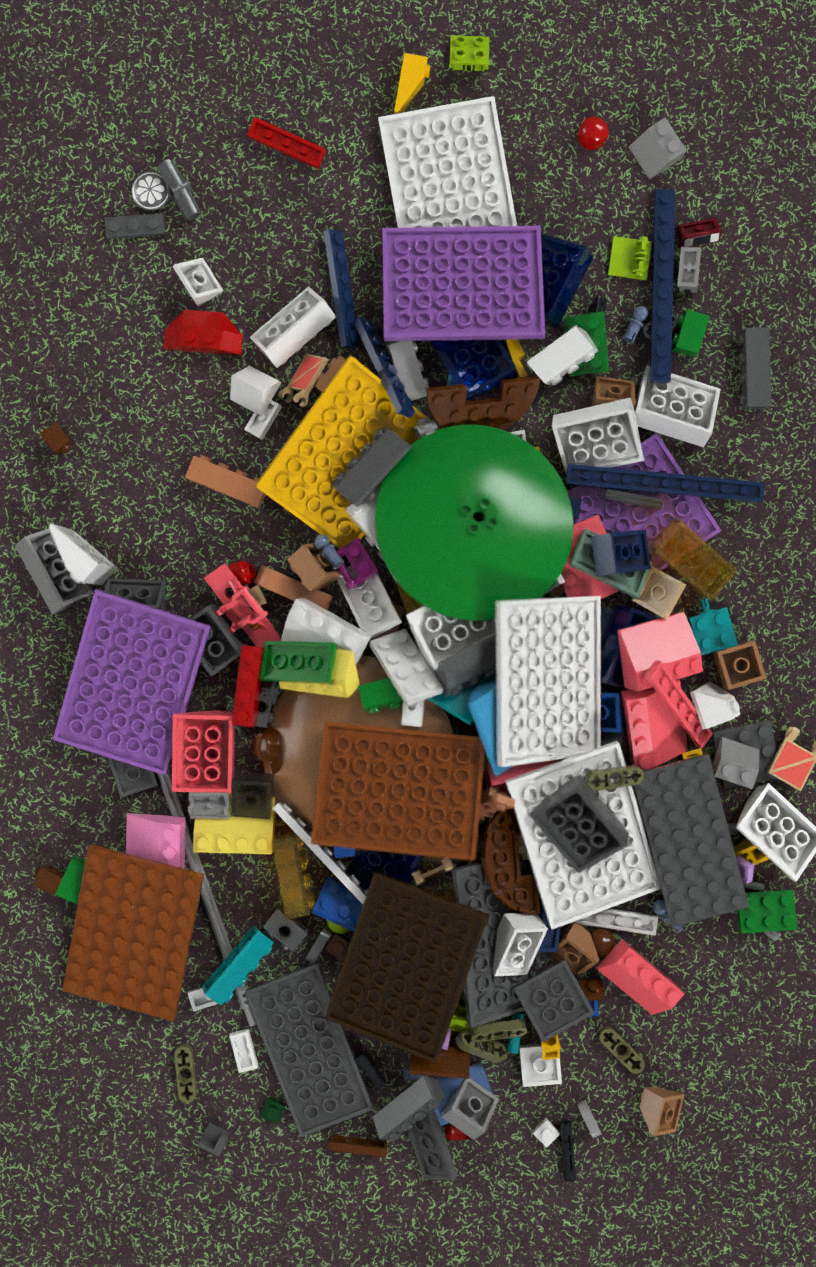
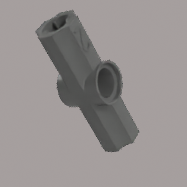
(179, 190)

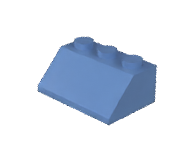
(450, 1085)

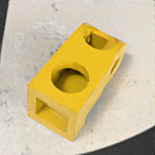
(550, 1048)

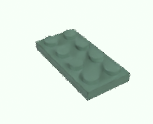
(583, 560)

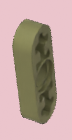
(622, 782)
(498, 1030)
(490, 1047)
(621, 1057)
(192, 1087)

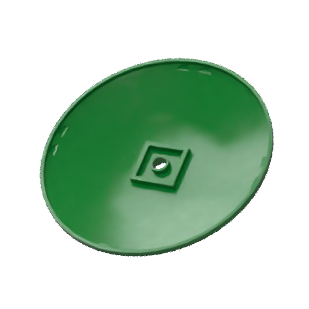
(465, 564)

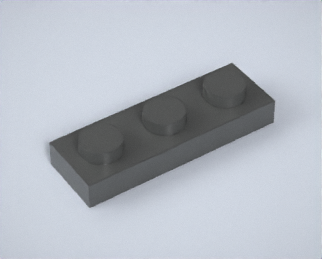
(135, 226)

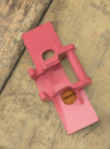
(238, 611)

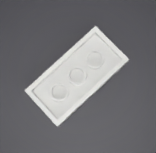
(370, 604)
(406, 667)

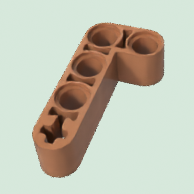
(290, 587)

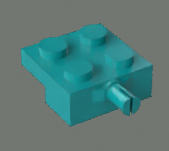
(712, 629)

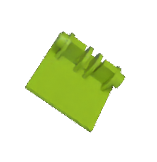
(469, 51)
(630, 257)

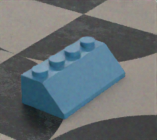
(484, 711)

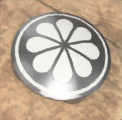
(150, 191)

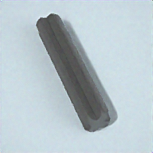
(634, 499)

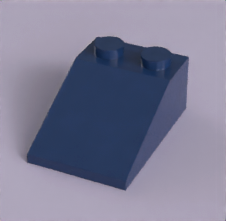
(620, 552)

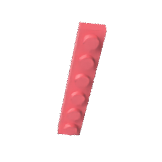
(677, 702)

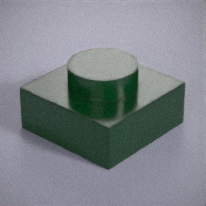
(272, 1110)

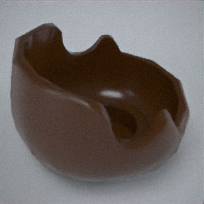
(603, 941)

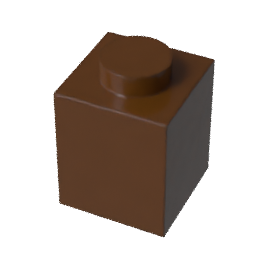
(57, 439)
(48, 879)

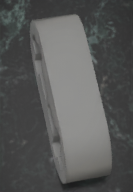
(589, 1119)

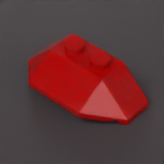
(203, 333)

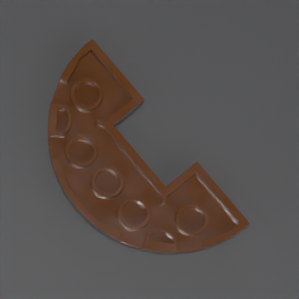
(451, 409)
(502, 864)

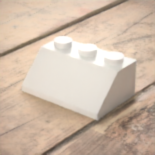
(563, 356)

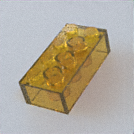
(692, 559)
(292, 875)

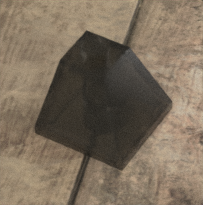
(252, 795)

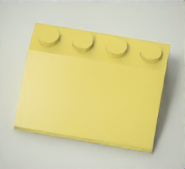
(235, 834)

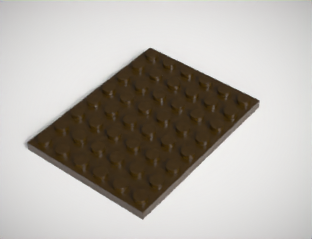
(406, 966)

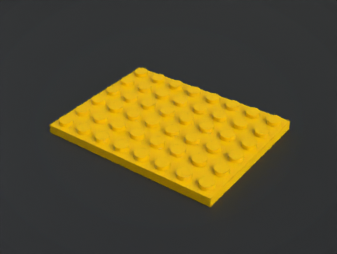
(323, 444)

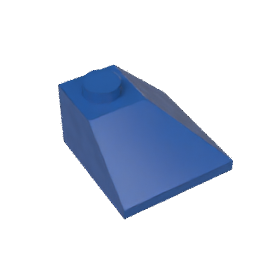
(612, 712)

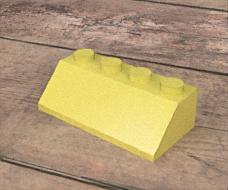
(343, 681)

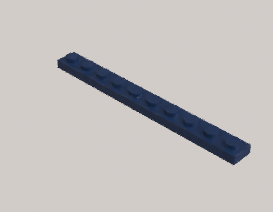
(662, 286)
(665, 483)

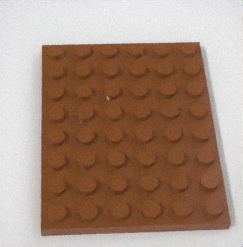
(398, 791)
(132, 932)

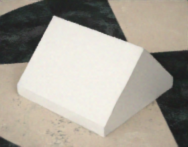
(198, 280)
(253, 389)

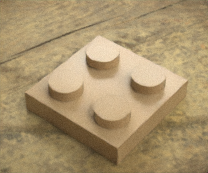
(660, 593)

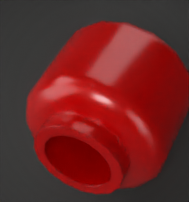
(243, 572)

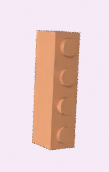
(225, 481)

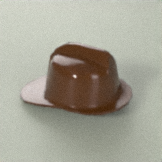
(268, 748)

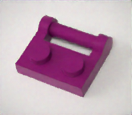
(360, 562)

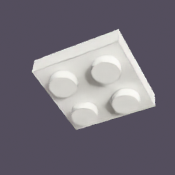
(538, 1071)

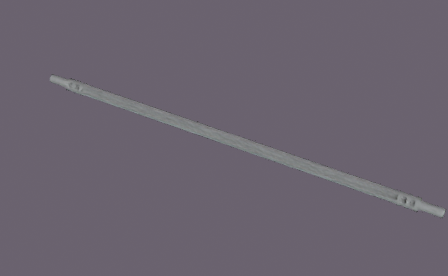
(206, 893)

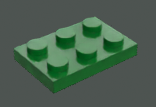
(595, 326)
(768, 912)

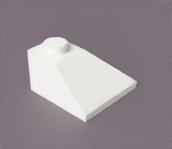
(714, 705)

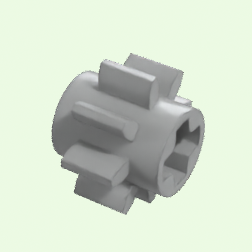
(425, 427)

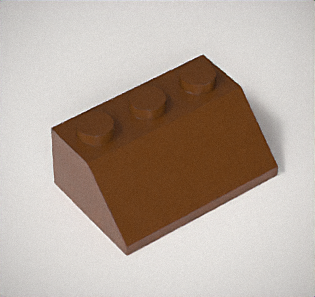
(450, 1063)

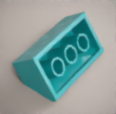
(237, 965)

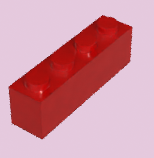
(248, 687)

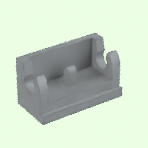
(689, 269)
(209, 805)

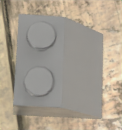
(657, 148)
(736, 762)
(470, 1108)

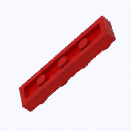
(286, 143)

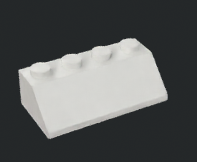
(293, 327)

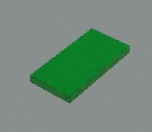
(298, 662)

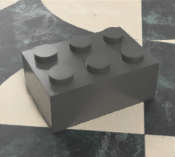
(222, 645)

